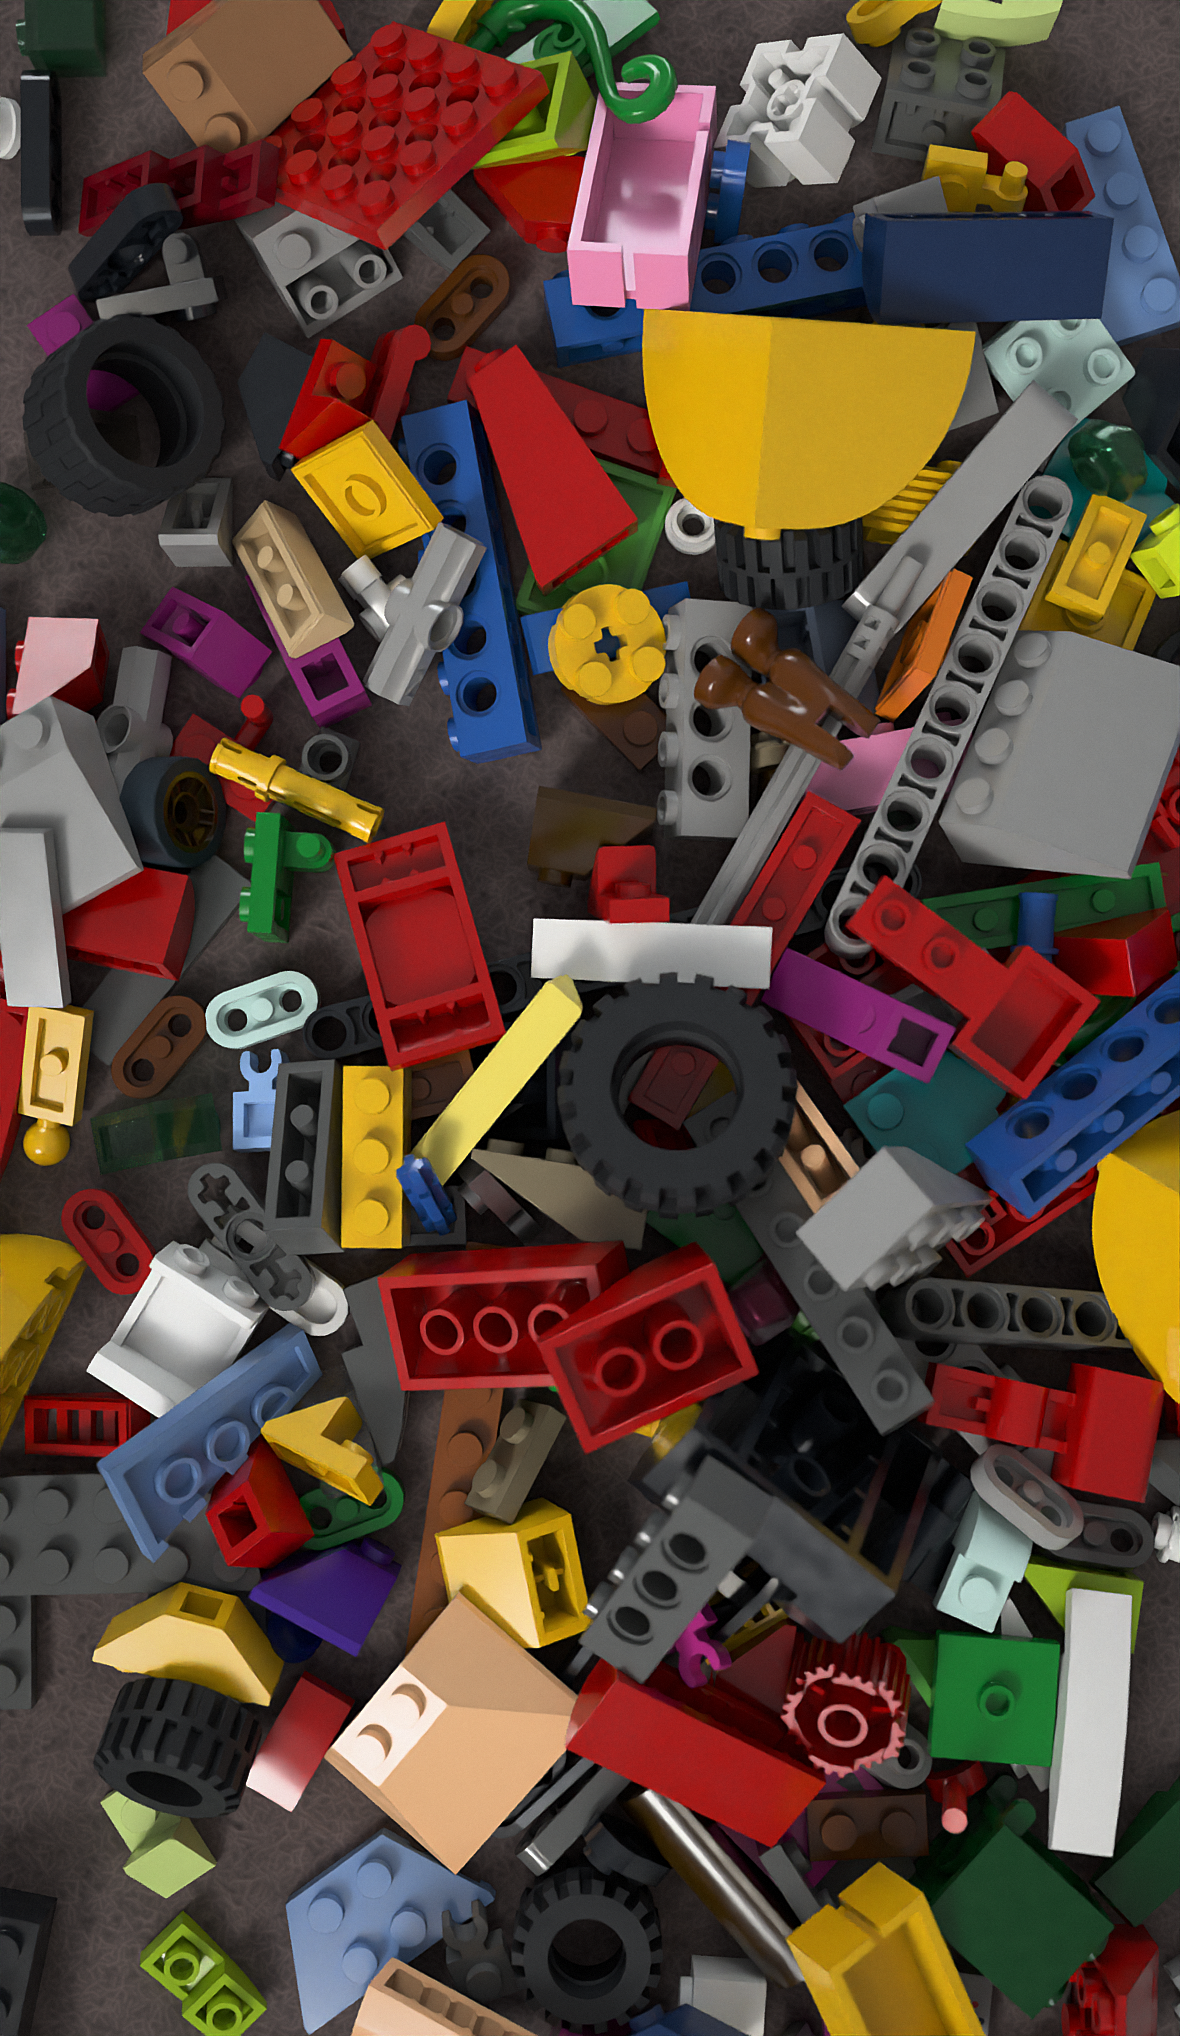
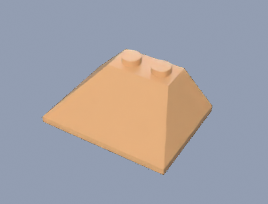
(456, 1734)

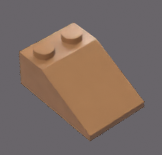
(243, 67)

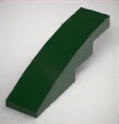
(1144, 1860)

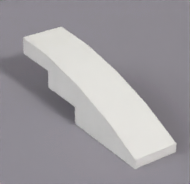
(643, 950)
(1090, 1723)

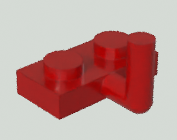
(200, 739)

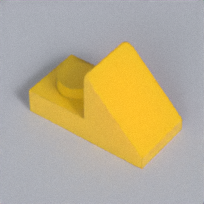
(322, 1445)

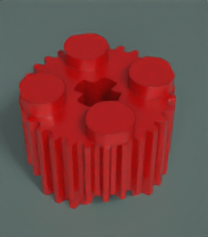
(848, 1702)

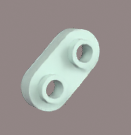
(264, 1009)

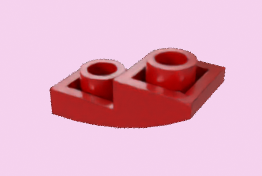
(298, 1740)

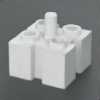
(800, 110)

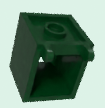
(1011, 1900)

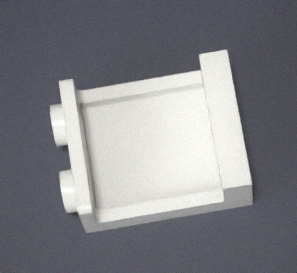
(179, 1330)

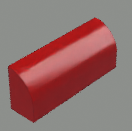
(135, 925)
(695, 1749)

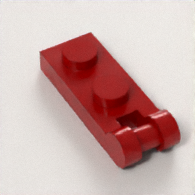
(395, 357)

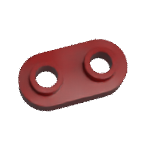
(106, 1245)

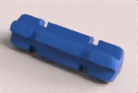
(426, 1194)

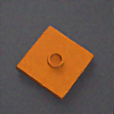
(923, 645)

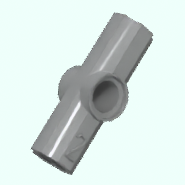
(424, 614)
(133, 724)

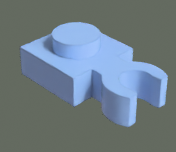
(255, 1108)

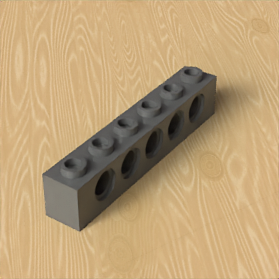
(841, 1318)

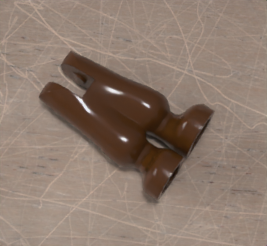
(794, 698)

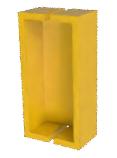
(882, 1964)

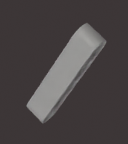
(969, 499)

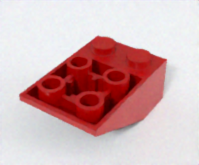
(1116, 1989)

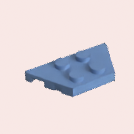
(364, 1911)

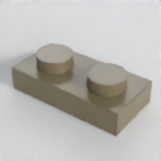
(514, 1460)

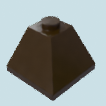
(572, 828)

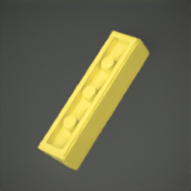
(500, 1076)

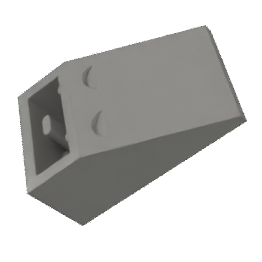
(892, 1220)

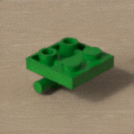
(275, 854)

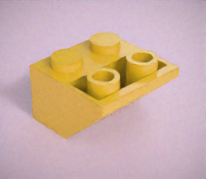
(519, 1573)

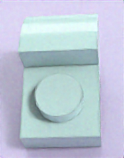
(983, 1566)

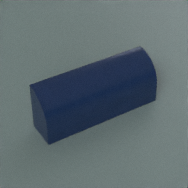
(985, 266)

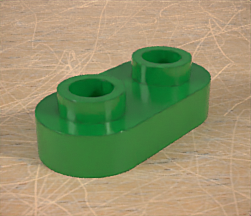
(351, 1516)

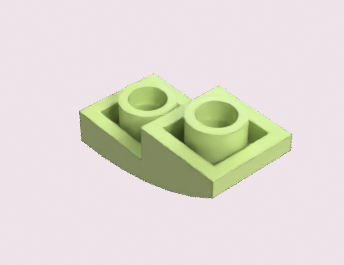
(1000, 24)

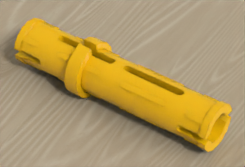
(276, 781)

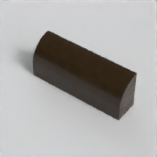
(721, 1878)

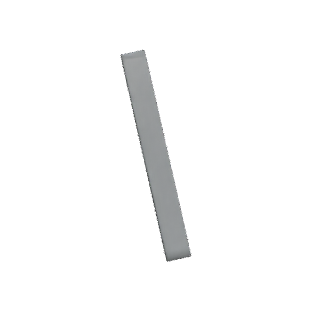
(956, 689)

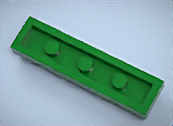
(992, 914)

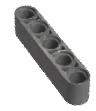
(1000, 1317)

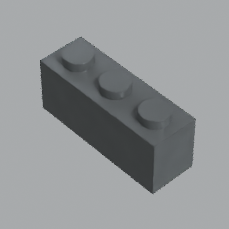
(306, 1159)

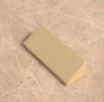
(291, 580)

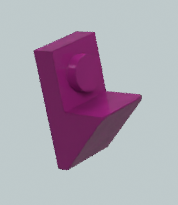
(61, 324)

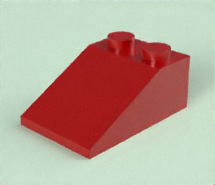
(647, 1348)

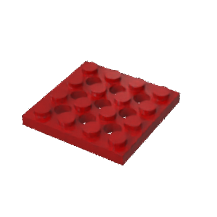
(397, 131)

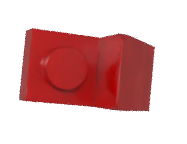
(329, 399)
(625, 886)

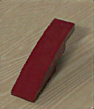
(204, 181)

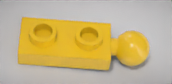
(54, 1078)

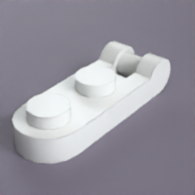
(319, 1315)

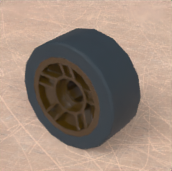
(174, 811)

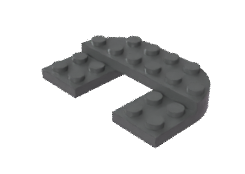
(70, 1538)

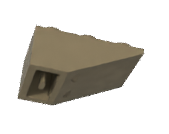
(563, 1192)

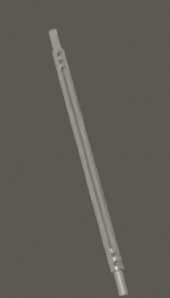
(793, 775)

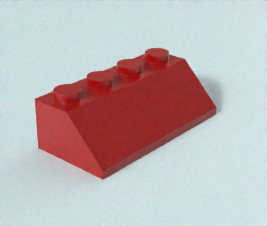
(477, 1312)

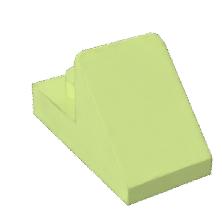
(163, 1846)

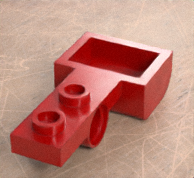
(1012, 1013)
(1097, 1428)

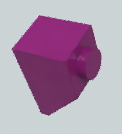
(207, 641)

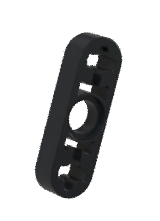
(41, 152)
(125, 242)

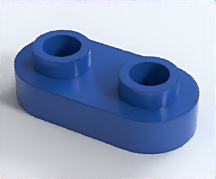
(729, 176)

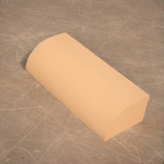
(413, 2004)

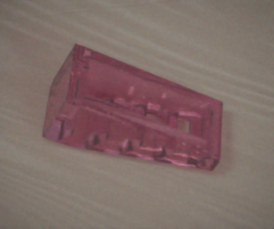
(763, 1302)

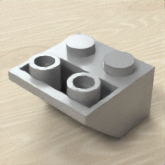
(316, 266)

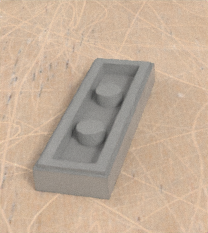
(32, 920)

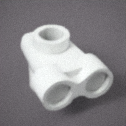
(366, 585)

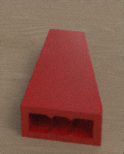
(552, 479)

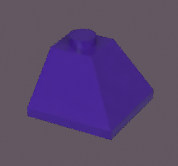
(332, 1590)

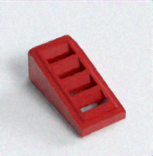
(120, 1423)

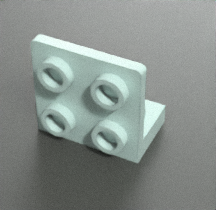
(1066, 357)

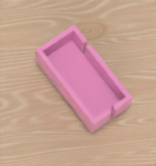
(643, 203)

